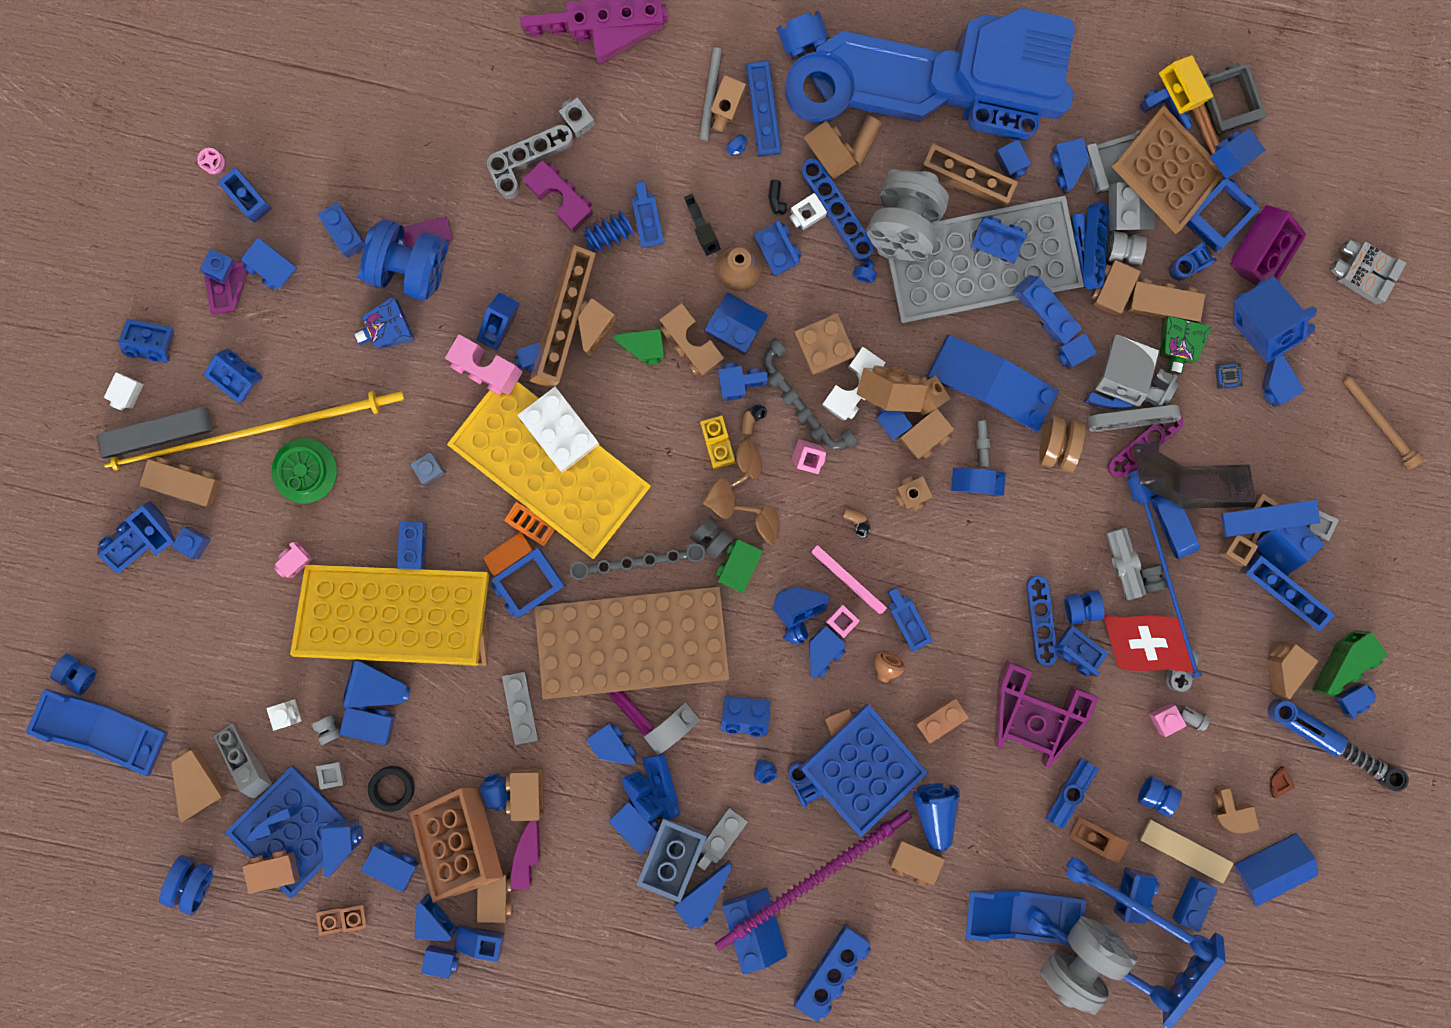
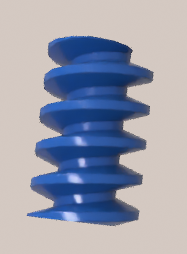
(608, 232)

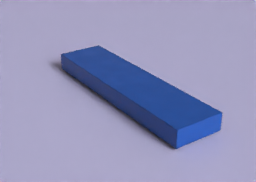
(763, 108)
(1270, 518)

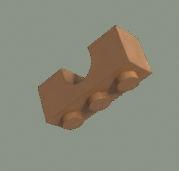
(701, 358)
(1242, 547)

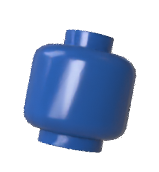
(494, 792)

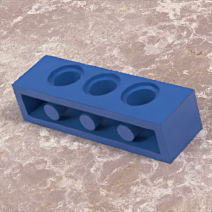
(1288, 592)
(820, 1007)

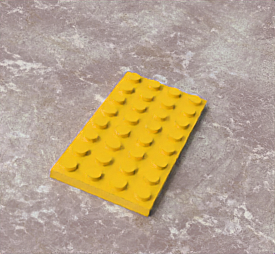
(581, 503)
(390, 614)

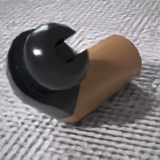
(750, 417)
(860, 522)

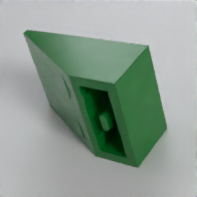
(1348, 662)

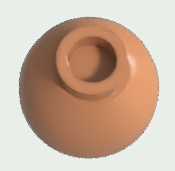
(888, 666)

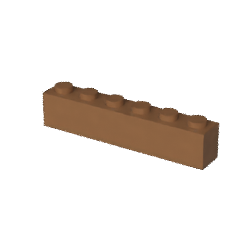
(562, 317)

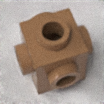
(935, 395)
(920, 489)

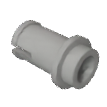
(1194, 718)

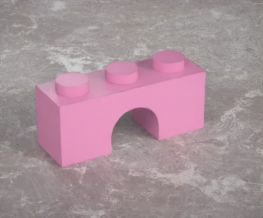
(499, 374)

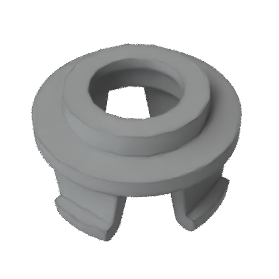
(1167, 387)

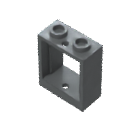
(1250, 92)

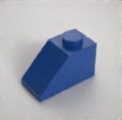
(497, 320)
(1280, 382)
(151, 527)
(799, 605)

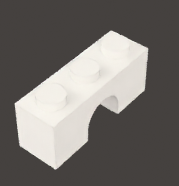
(843, 402)

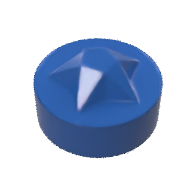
(737, 145)

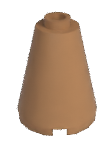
(739, 275)

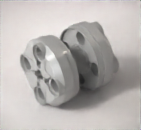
(911, 205)
(1077, 978)

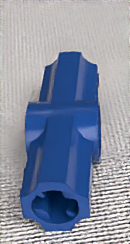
(1063, 807)

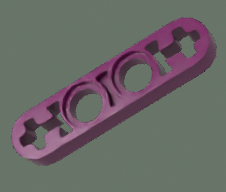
(1141, 439)

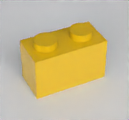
(1186, 84)

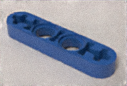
(1096, 245)
(1044, 620)

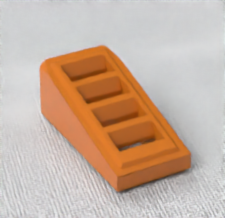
(513, 513)

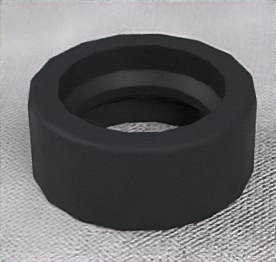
(389, 806)

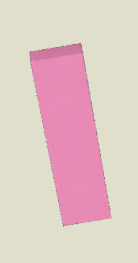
(848, 579)

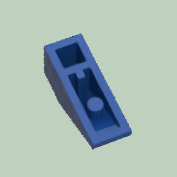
(700, 900)

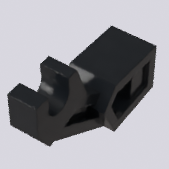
(704, 231)

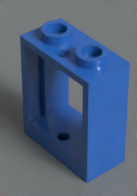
(1207, 232)
(547, 569)

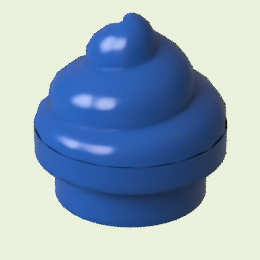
(796, 634)
(765, 771)

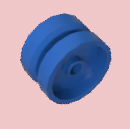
(186, 885)

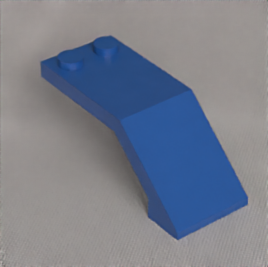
(993, 382)
(97, 729)
(1006, 913)

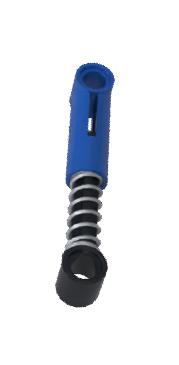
(1336, 744)

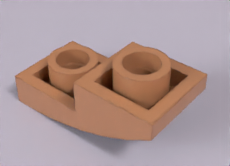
(341, 919)

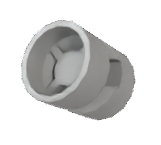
(1130, 249)

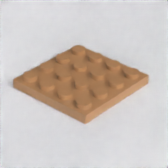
(1168, 169)

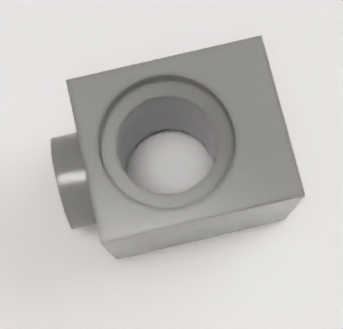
(583, 124)

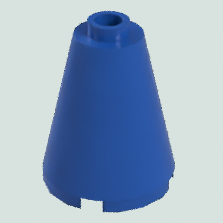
(937, 813)

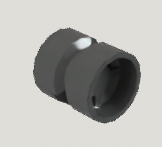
(712, 537)

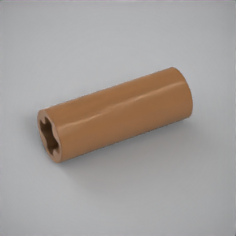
(865, 138)

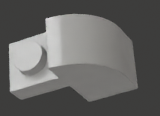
(672, 729)

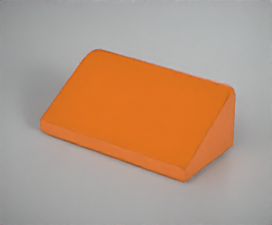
(507, 554)

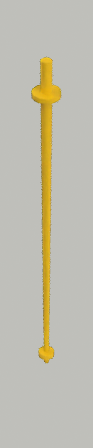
(373, 403)

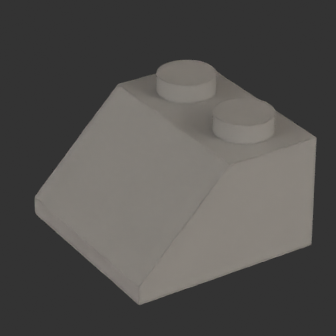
(1128, 209)

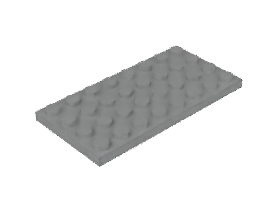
(969, 279)

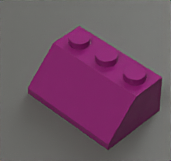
(1268, 245)

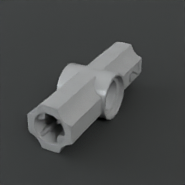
(1126, 563)

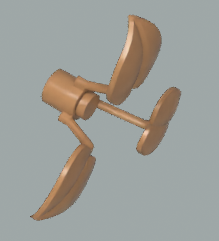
(721, 497)

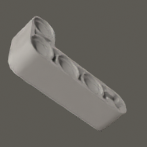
(532, 157)

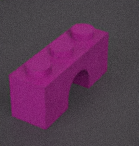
(545, 180)

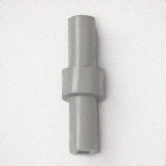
(983, 443)

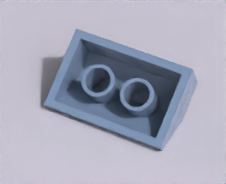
(672, 859)

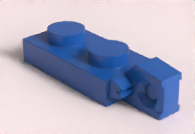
(647, 217)
(908, 620)
(663, 791)

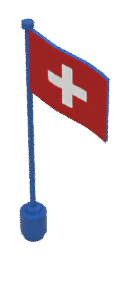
(1151, 640)

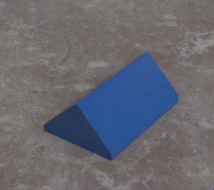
(1277, 869)

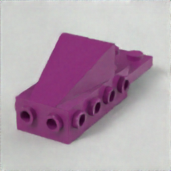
(612, 23)

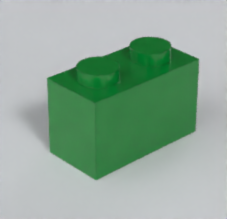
(739, 566)

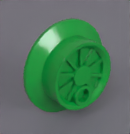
(304, 470)

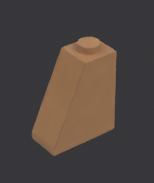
(194, 783)

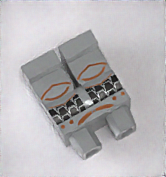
(1367, 271)

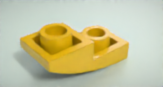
(717, 442)

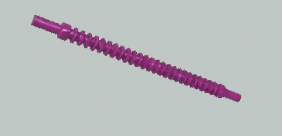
(740, 930)

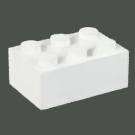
(558, 429)

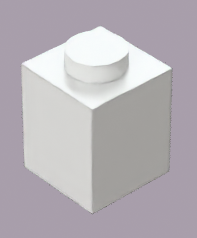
(123, 392)

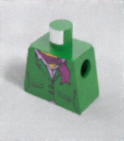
(1182, 342)

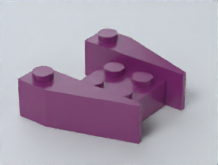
(1035, 720)

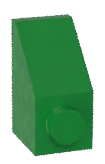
(643, 345)

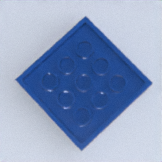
(863, 770)
(297, 834)

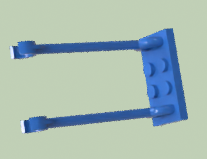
(1186, 985)

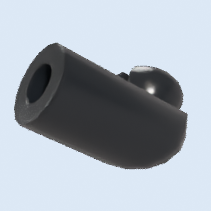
(774, 196)

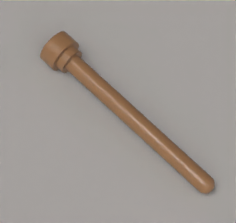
(1410, 457)

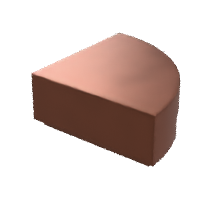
(1280, 782)

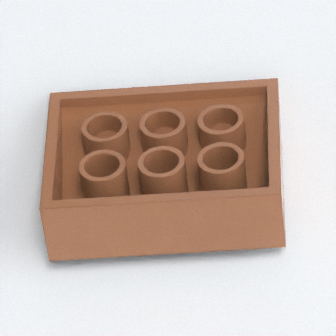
(456, 844)

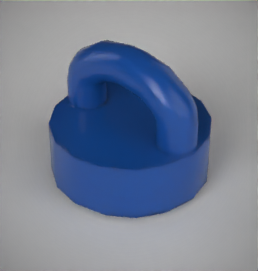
(865, 273)

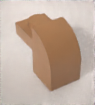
(1233, 818)

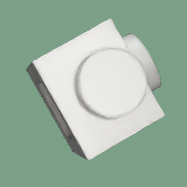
(813, 206)
(284, 714)

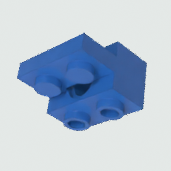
(734, 382)

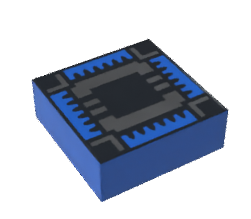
(1229, 375)

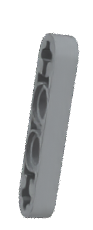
(1134, 418)

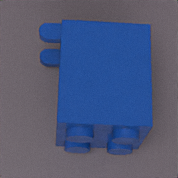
(1272, 319)

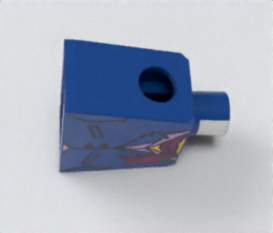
(385, 326)

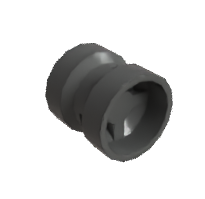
(1154, 578)

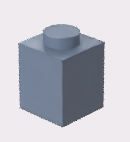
(428, 468)

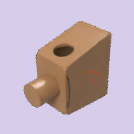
(730, 92)

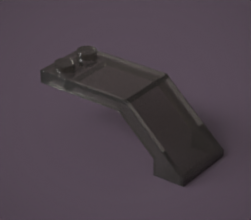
(1194, 485)

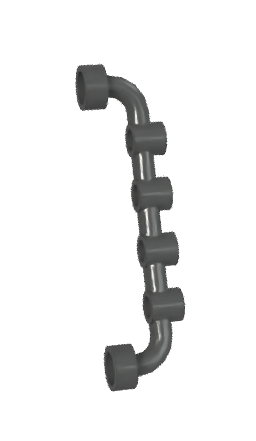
(791, 397)
(580, 570)

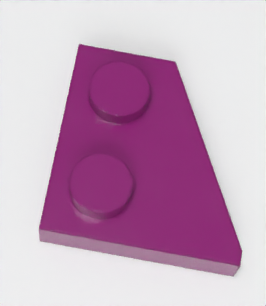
(226, 297)

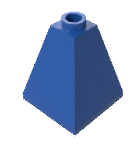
(372, 687)

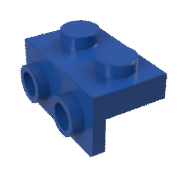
(1081, 651)
(745, 716)

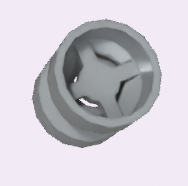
(324, 724)

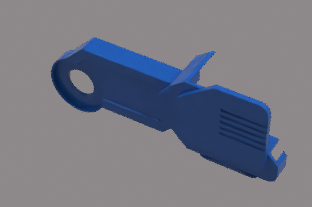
(1000, 69)

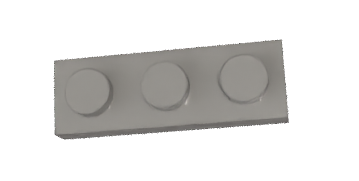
(520, 708)

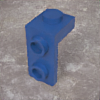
(1155, 98)

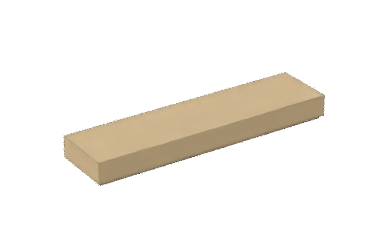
(1186, 851)

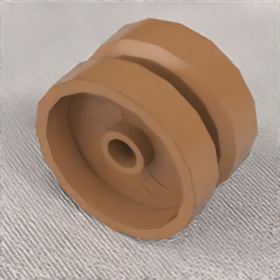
(1062, 443)

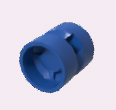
(1084, 607)
(66, 670)
(1162, 797)

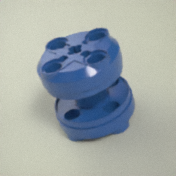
(387, 254)

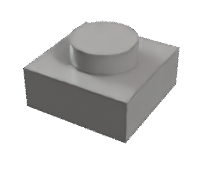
(1326, 526)
(330, 775)

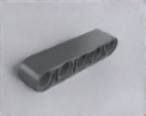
(154, 433)

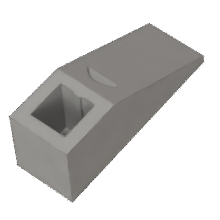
(242, 762)

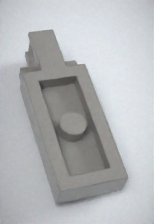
(721, 837)

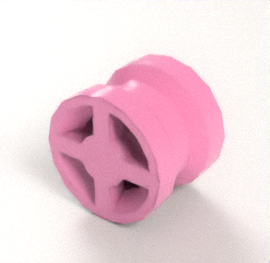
(208, 156)

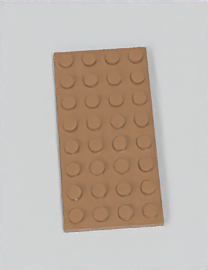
(631, 643)

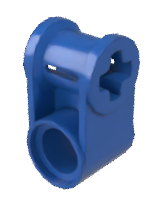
(1194, 261)
(803, 786)

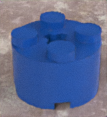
(802, 34)

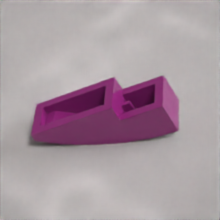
(526, 855)

